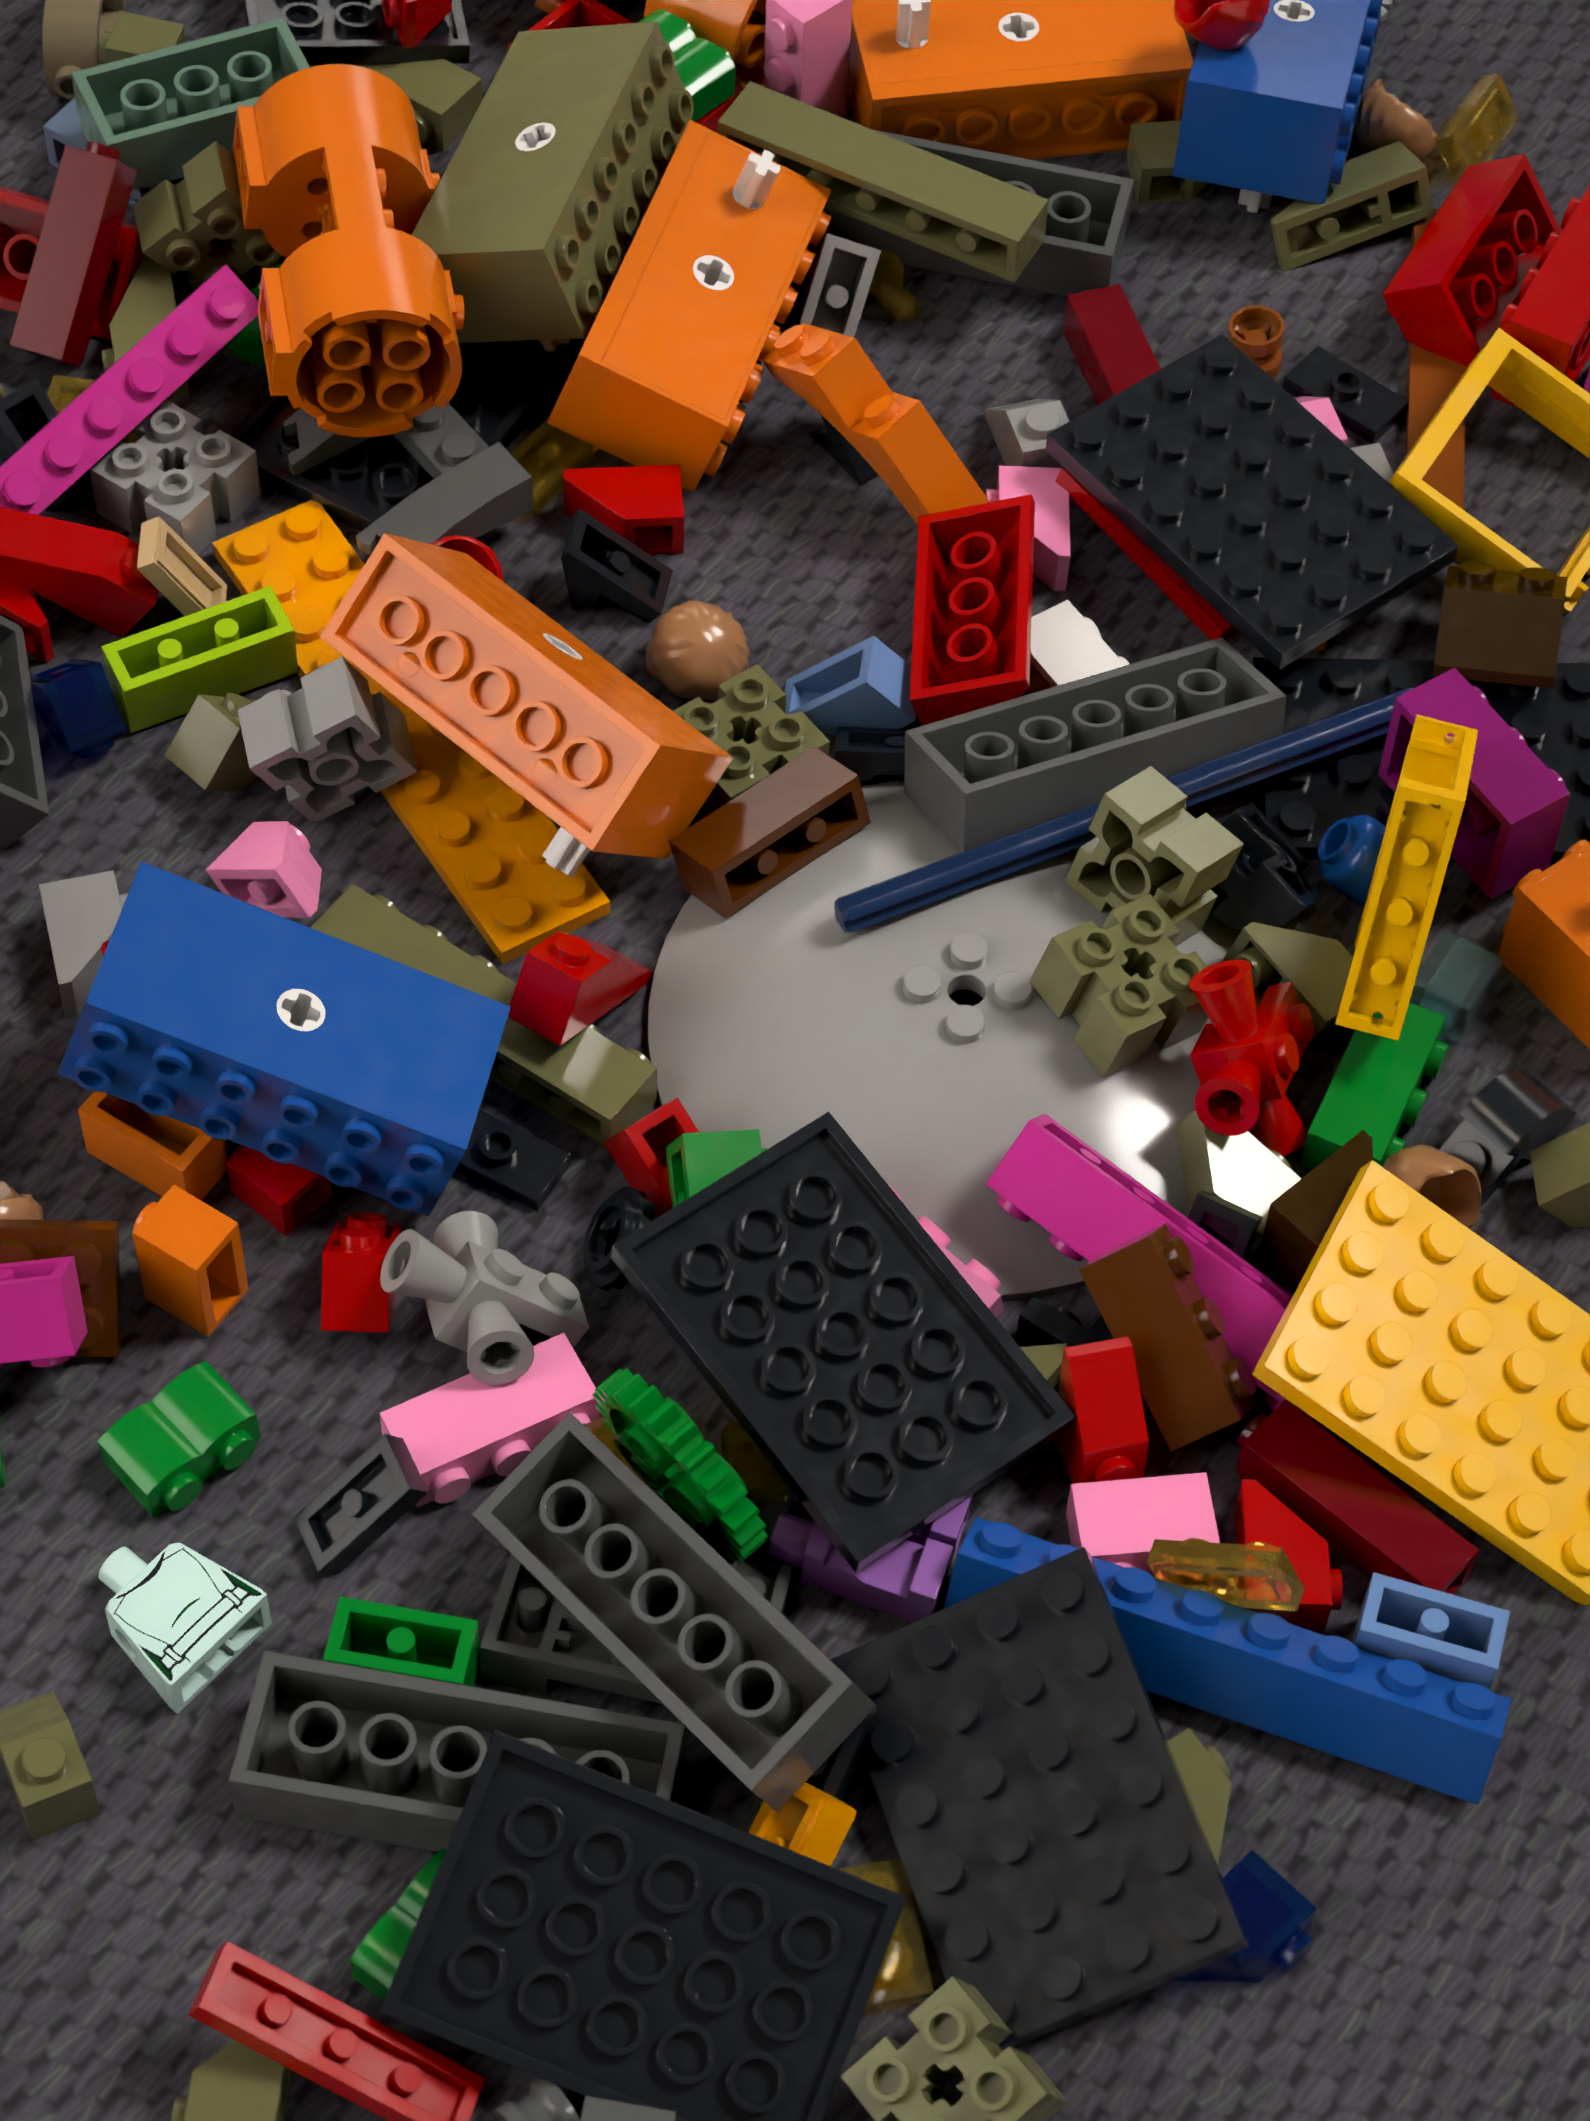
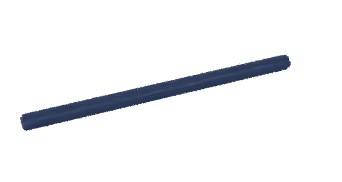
(1072, 830)

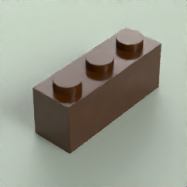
(770, 832)
(1175, 1334)

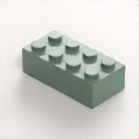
(181, 97)

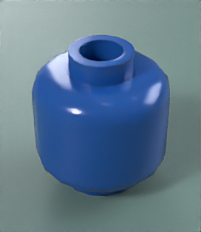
(1350, 855)

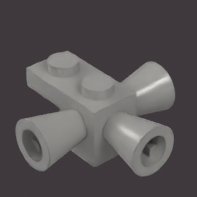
(482, 1295)

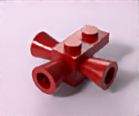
(1249, 1056)

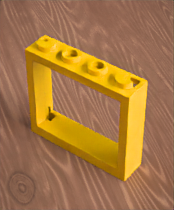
(1542, 395)

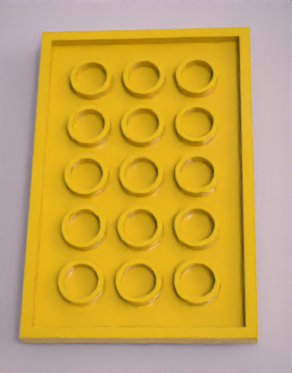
(1447, 1373)

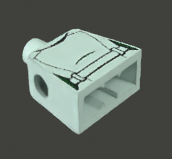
(181, 1617)

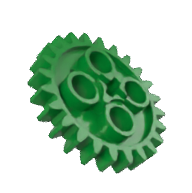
(661, 1437)

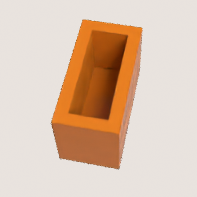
(151, 1147)
(190, 1259)

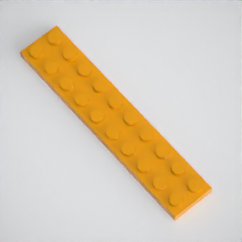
(460, 814)

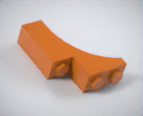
(883, 426)

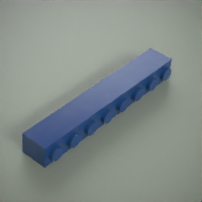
(1272, 1671)

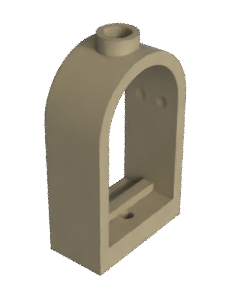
(73, 39)

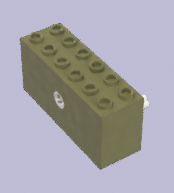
(555, 179)

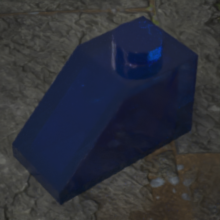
(77, 706)
(1273, 1919)

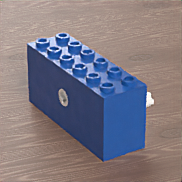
(1282, 105)
(286, 1041)

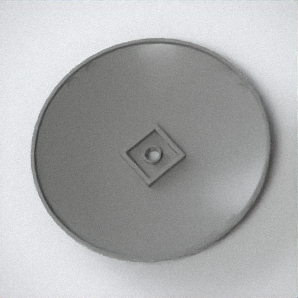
(795, 1018)

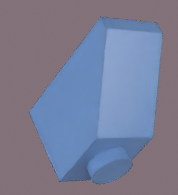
(854, 689)

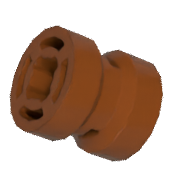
(1259, 335)

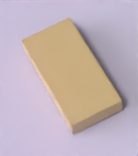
(177, 569)

